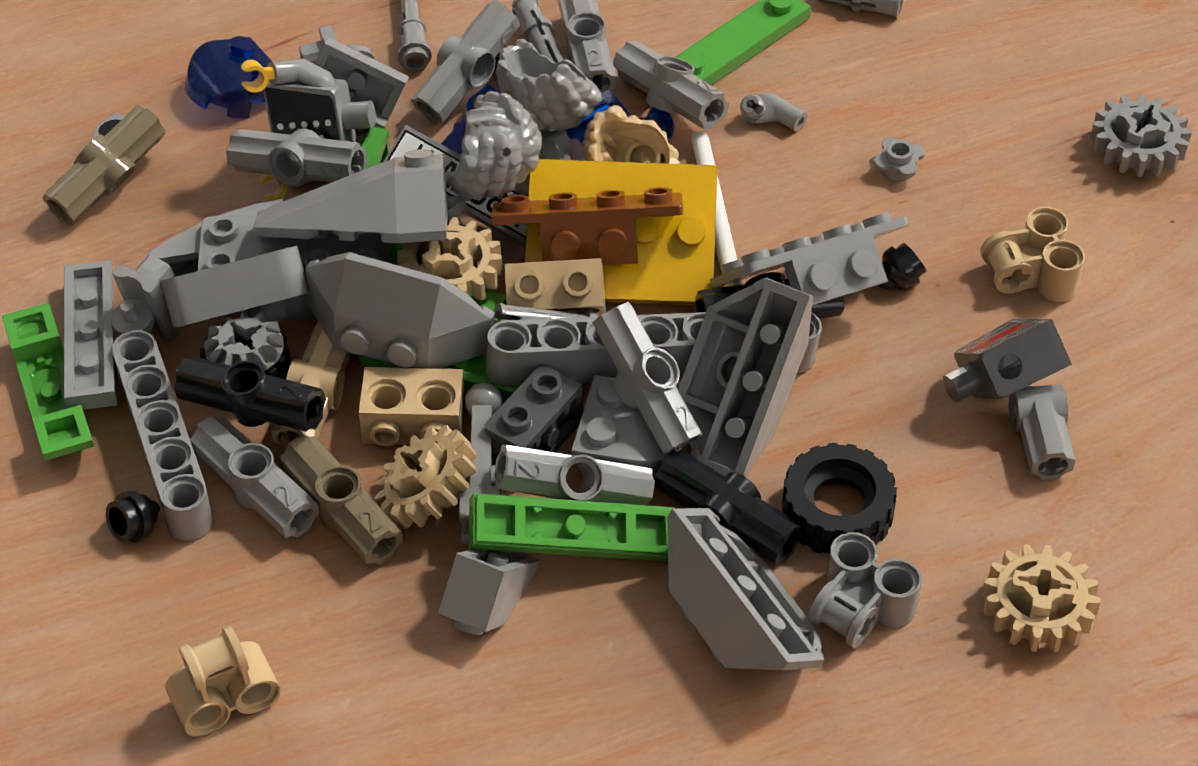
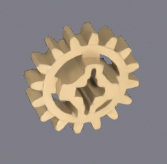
(458, 258)
(426, 476)
(1041, 598)

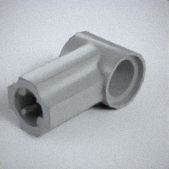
(1042, 420)

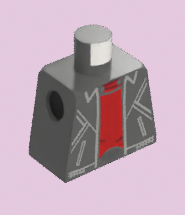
(1007, 360)

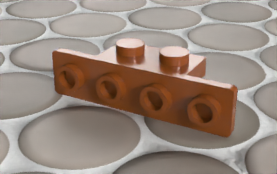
(588, 226)

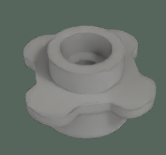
(898, 159)

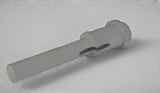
(413, 52)

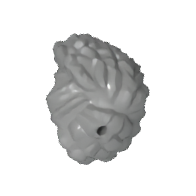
(550, 91)
(497, 148)

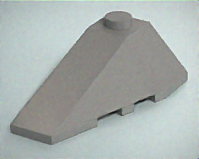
(395, 198)

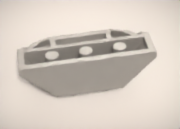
(395, 312)
(744, 372)
(735, 597)

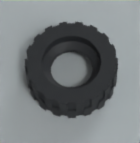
(844, 466)

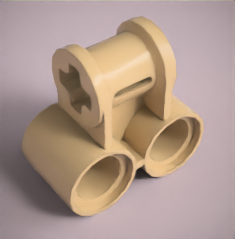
(1036, 257)
(219, 679)

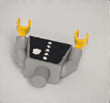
(308, 98)

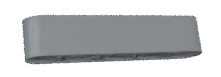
(163, 436)

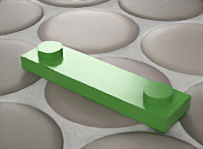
(744, 37)
(568, 527)

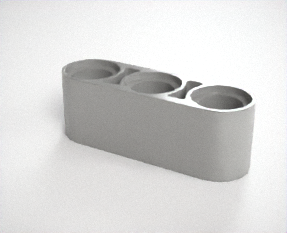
(235, 286)

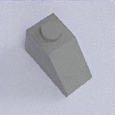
(485, 588)

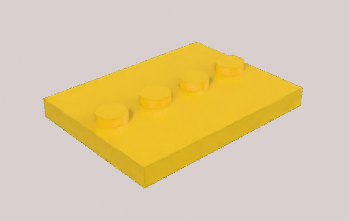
(671, 250)

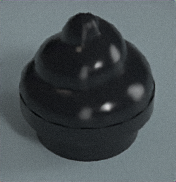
(901, 267)
(132, 516)

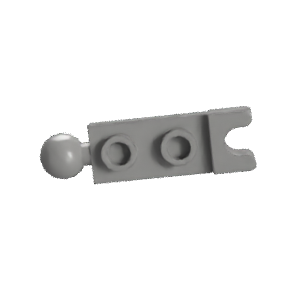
(481, 403)

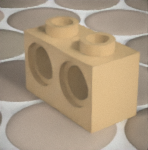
(557, 285)
(408, 402)

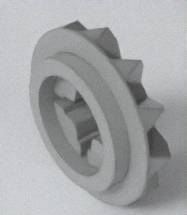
(265, 337)

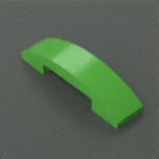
(41, 371)

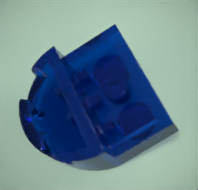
(217, 75)

